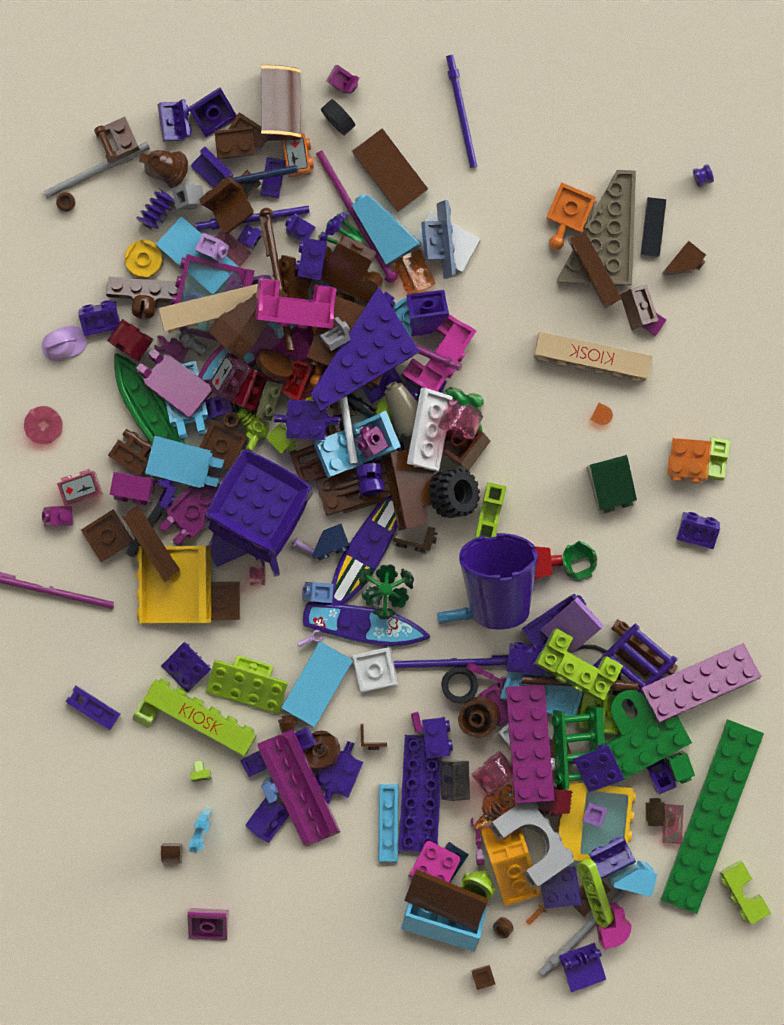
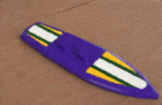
(364, 551)

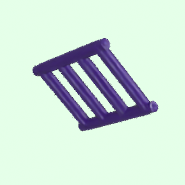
(656, 673)

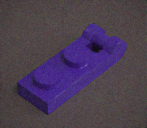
(93, 708)

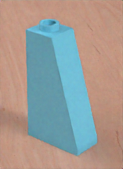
(384, 229)

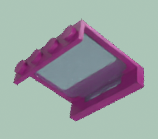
(206, 278)

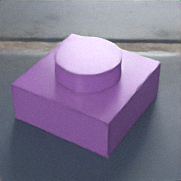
(594, 814)

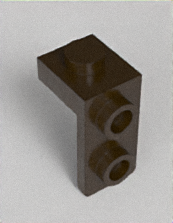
(431, 537)

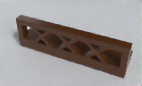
(594, 269)
(151, 543)

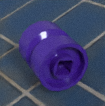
(372, 485)

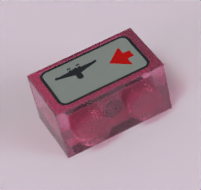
(230, 376)
(79, 487)

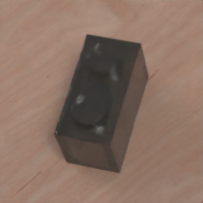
(455, 780)

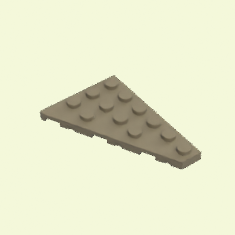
(610, 233)

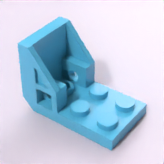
(334, 450)

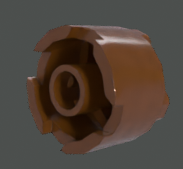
(486, 709)

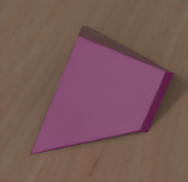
(302, 342)

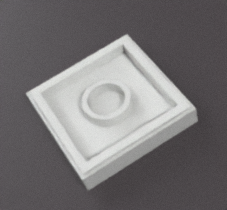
(375, 669)

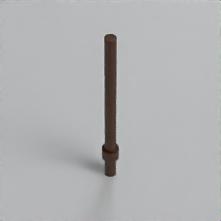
(619, 685)

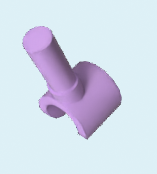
(311, 638)

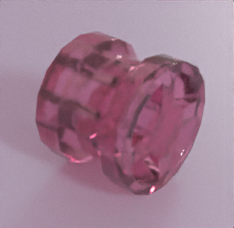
(258, 576)

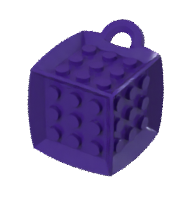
(258, 507)

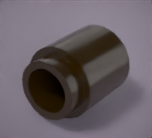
(655, 812)

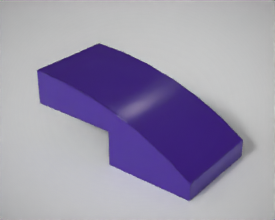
(217, 407)

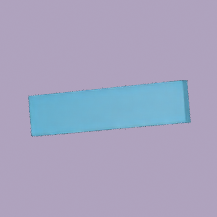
(388, 823)

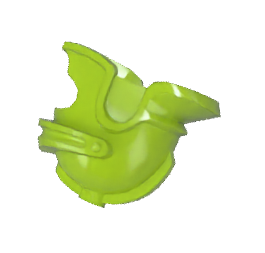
(478, 883)

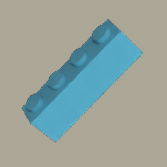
(442, 929)

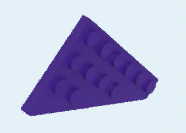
(375, 347)

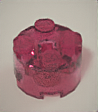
(460, 420)
(494, 773)

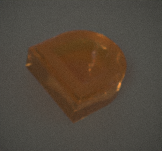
(602, 415)

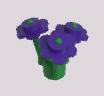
(334, 225)

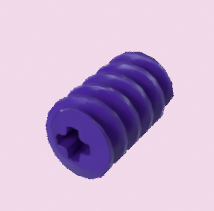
(156, 210)

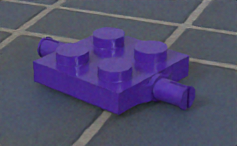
(305, 420)
(342, 776)

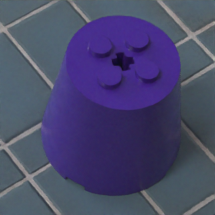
(499, 579)

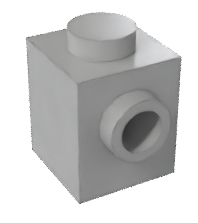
(188, 196)

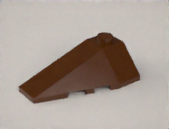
(239, 327)

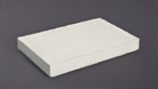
(463, 242)

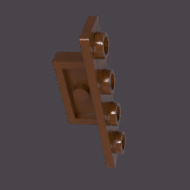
(293, 285)
(620, 628)

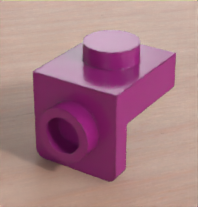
(343, 80)
(57, 516)

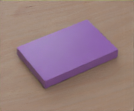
(575, 621)

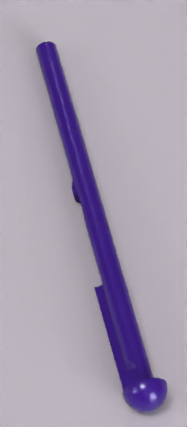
(453, 662)

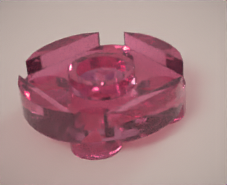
(35, 417)

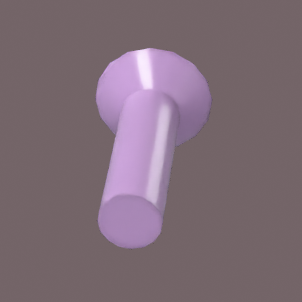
(296, 542)

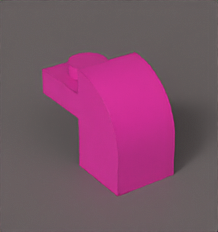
(617, 931)

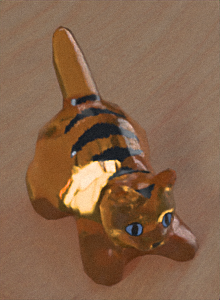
(496, 805)

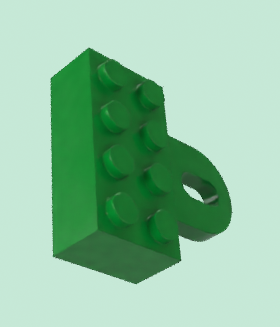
(641, 737)

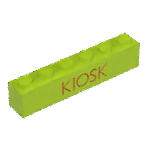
(199, 716)

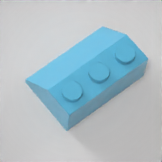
(635, 878)

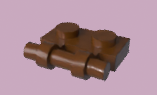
(129, 457)

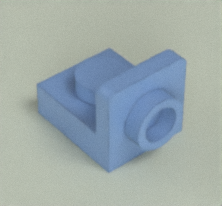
(318, 592)
(270, 790)

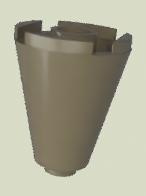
(401, 408)

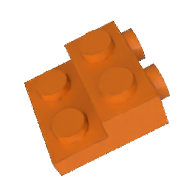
(689, 460)

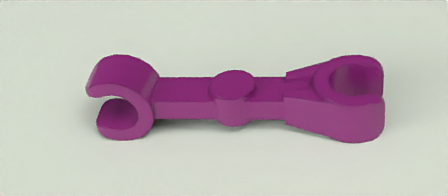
(476, 669)
(479, 853)

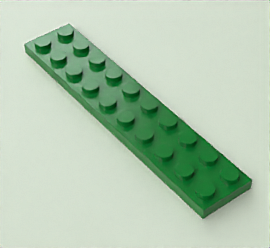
(712, 816)

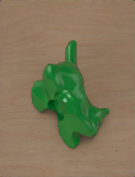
(472, 399)

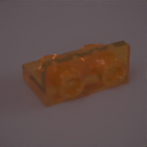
(414, 272)

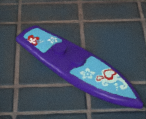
(361, 625)

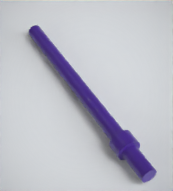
(453, 75)
(255, 217)

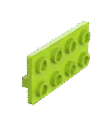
(247, 683)

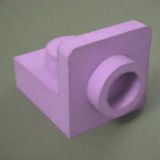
(212, 247)

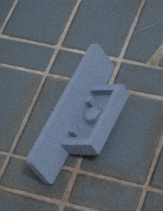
(438, 240)

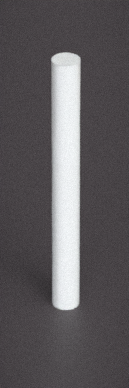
(348, 431)

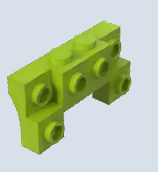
(575, 671)

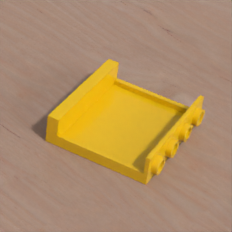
(183, 596)

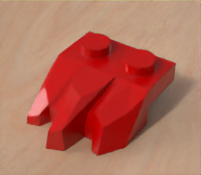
(298, 384)

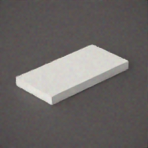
(427, 437)

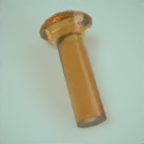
(536, 914)

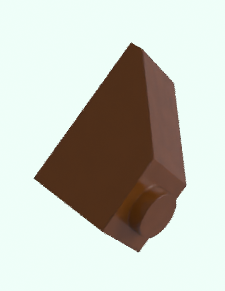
(686, 260)

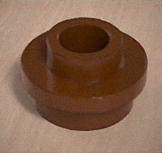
(61, 198)

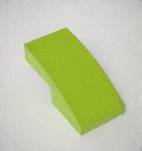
(718, 458)

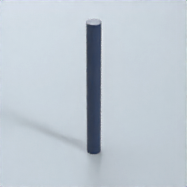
(266, 174)

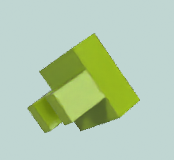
(200, 772)

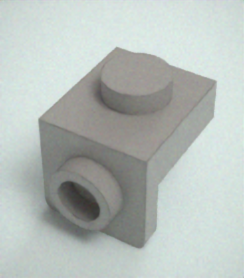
(337, 335)

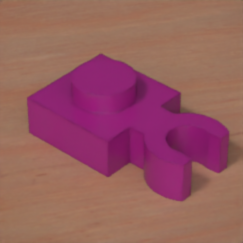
(173, 348)

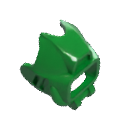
(578, 551)

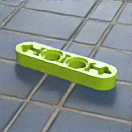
(590, 874)

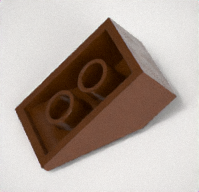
(464, 451)

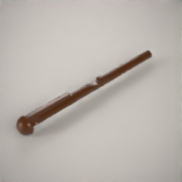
(270, 247)

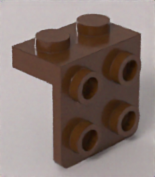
(228, 204)

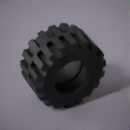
(443, 493)

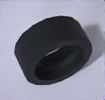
(338, 117)
(462, 699)

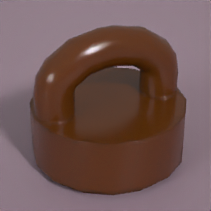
(503, 927)

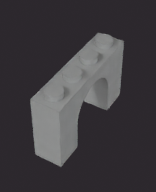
(529, 817)

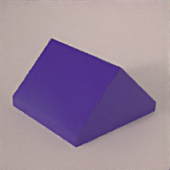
(212, 112)

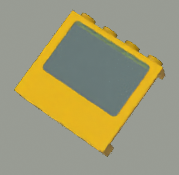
(584, 837)

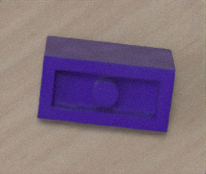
(210, 168)
(267, 820)

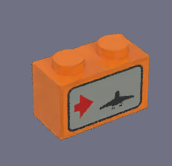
(297, 154)

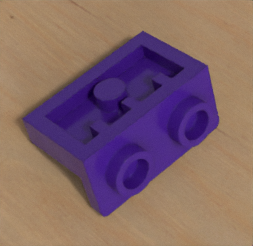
(99, 317)
(698, 530)

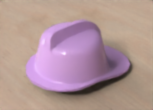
(64, 343)

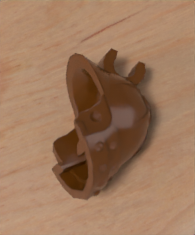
(166, 166)

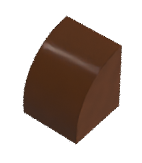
(171, 853)

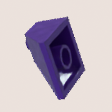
(427, 311)

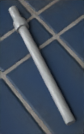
(91, 172)
(554, 959)

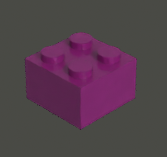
(132, 487)

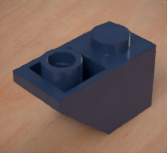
(331, 540)

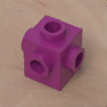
(370, 441)

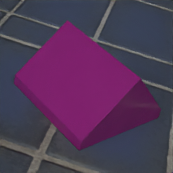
(208, 924)

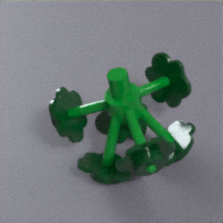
(374, 594)

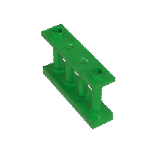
(594, 735)

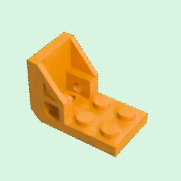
(509, 861)

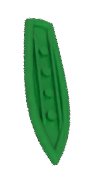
(143, 404)

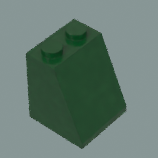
(612, 483)

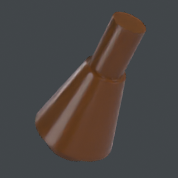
(287, 723)

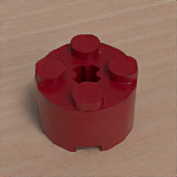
(130, 340)

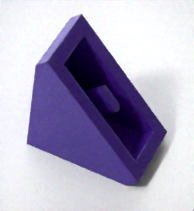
(661, 777)

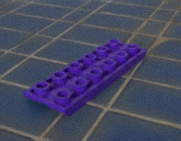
(419, 796)

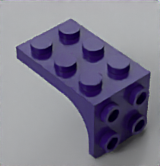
(533, 629)

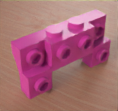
(296, 311)
(433, 374)

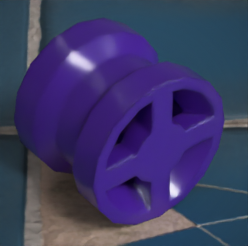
(703, 175)

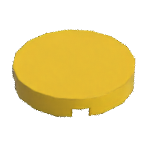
(143, 258)

